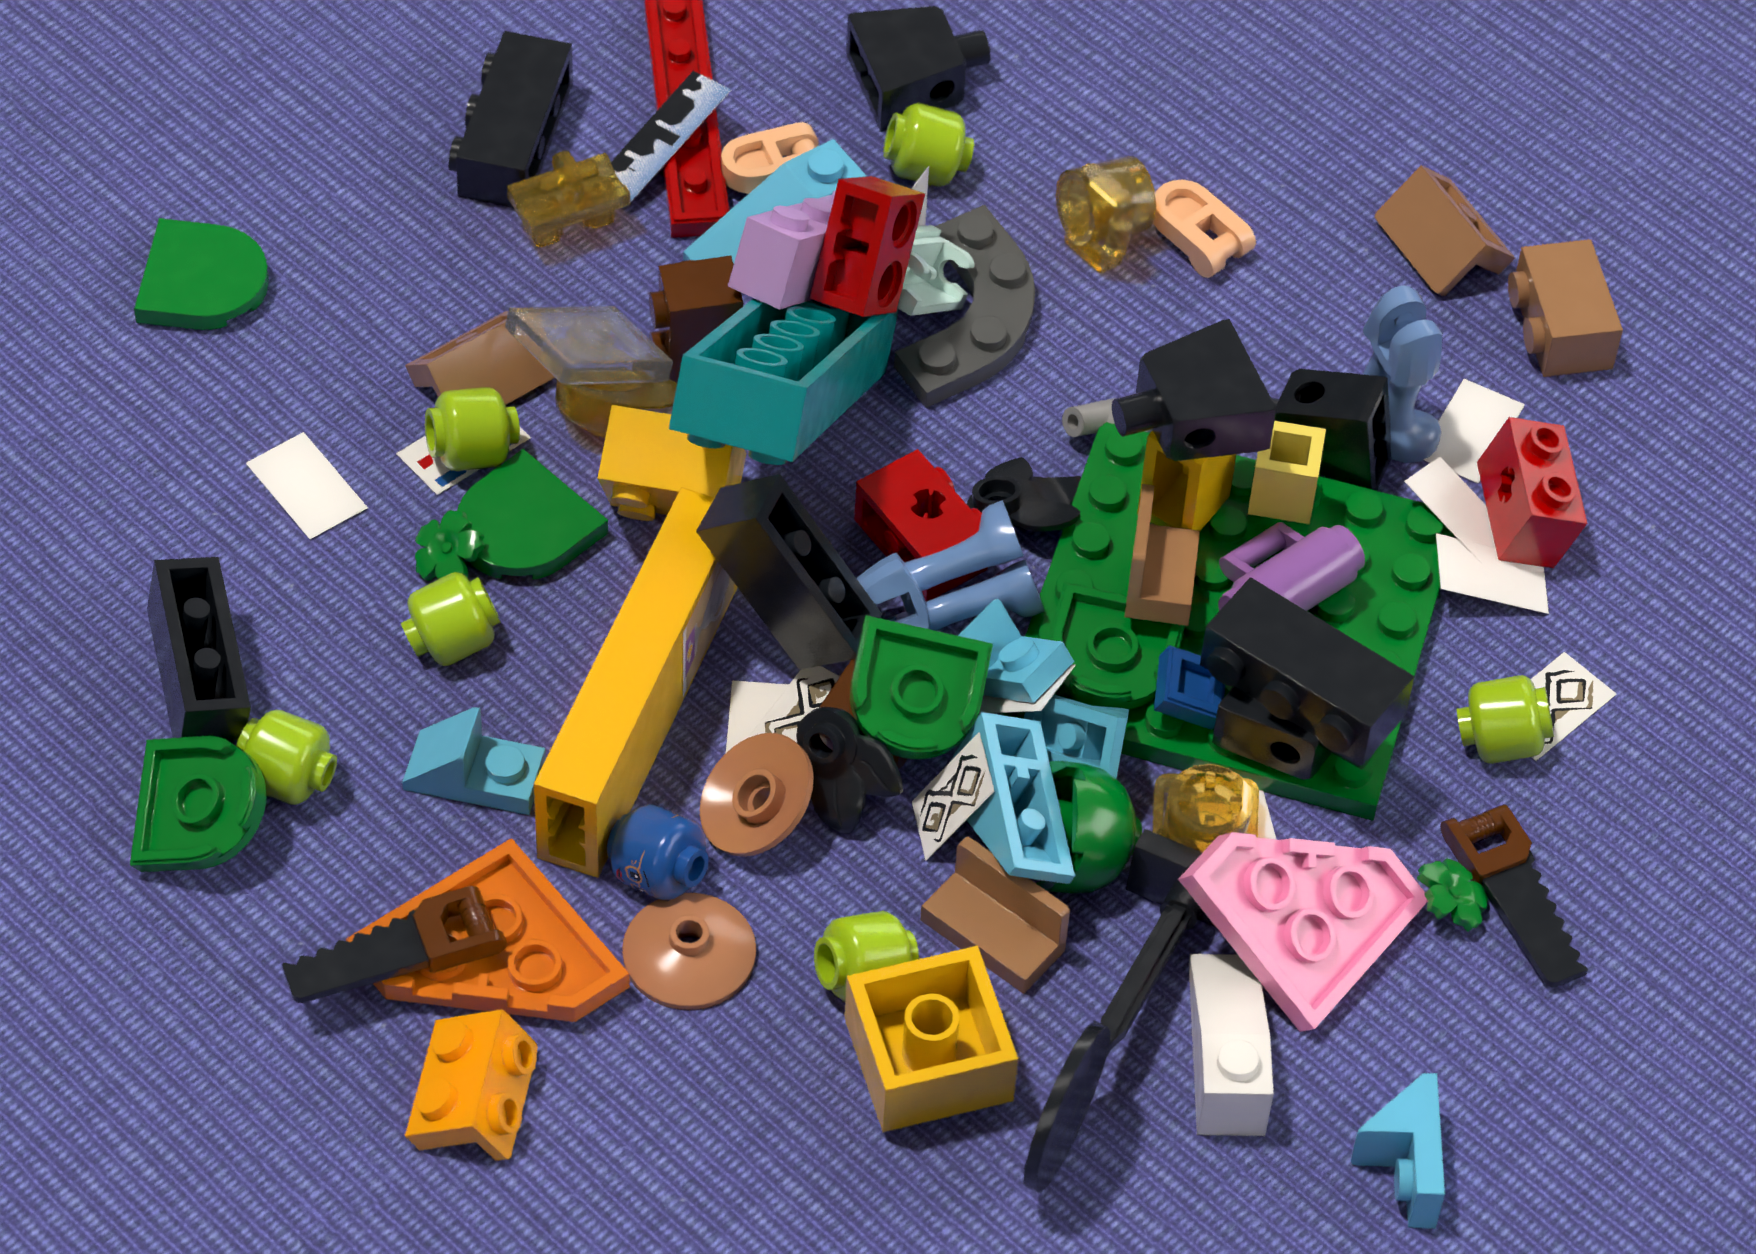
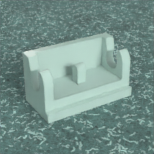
(924, 284)

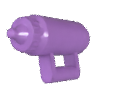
(1306, 568)

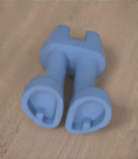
(1409, 355)
(990, 546)

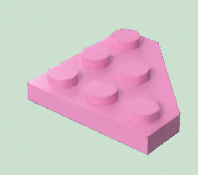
(1304, 913)

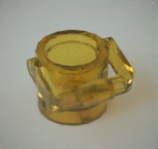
(1107, 205)
(1204, 805)

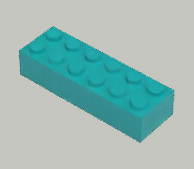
(778, 377)

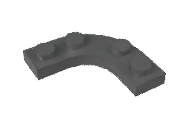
(993, 324)

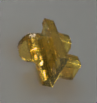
(568, 195)

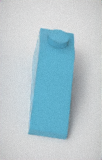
(805, 176)
(1023, 815)

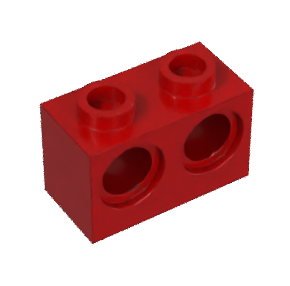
(867, 246)

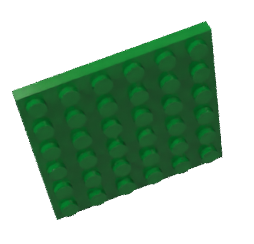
(1381, 609)

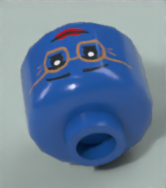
(657, 852)

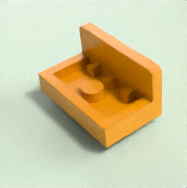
(473, 1084)

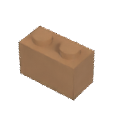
(1565, 308)

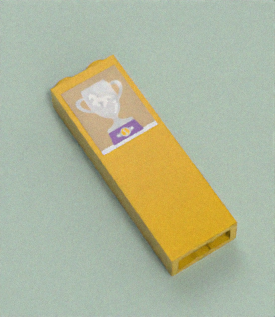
(632, 692)

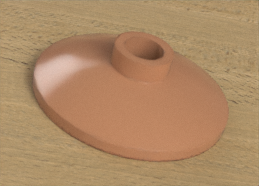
(756, 794)
(689, 973)

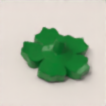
(447, 545)
(1453, 893)

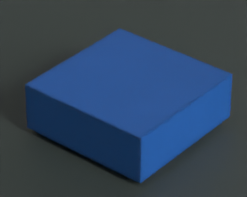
(1187, 688)

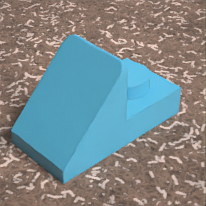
(1018, 665)
(1082, 732)
(464, 766)
(1409, 1138)

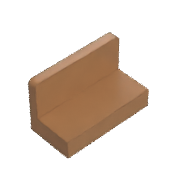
(1440, 231)
(481, 359)
(1161, 568)
(1006, 916)

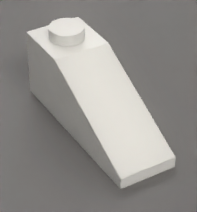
(1229, 1047)

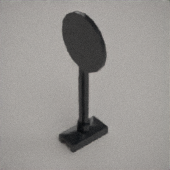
(1153, 875)

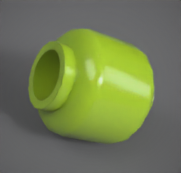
(928, 138)
(471, 429)
(450, 619)
(1506, 719)
(290, 755)
(861, 945)

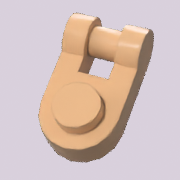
(756, 156)
(1190, 210)

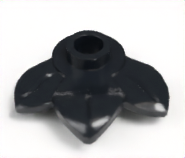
(1029, 500)
(848, 771)

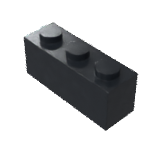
(512, 117)
(787, 570)
(197, 649)
(1306, 671)

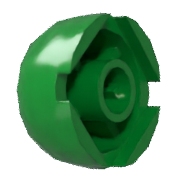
(1096, 823)

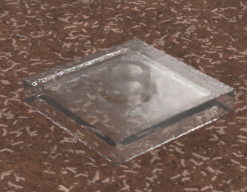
(588, 345)

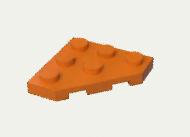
(551, 956)

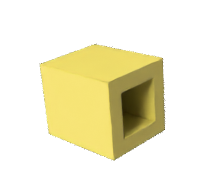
(1287, 473)

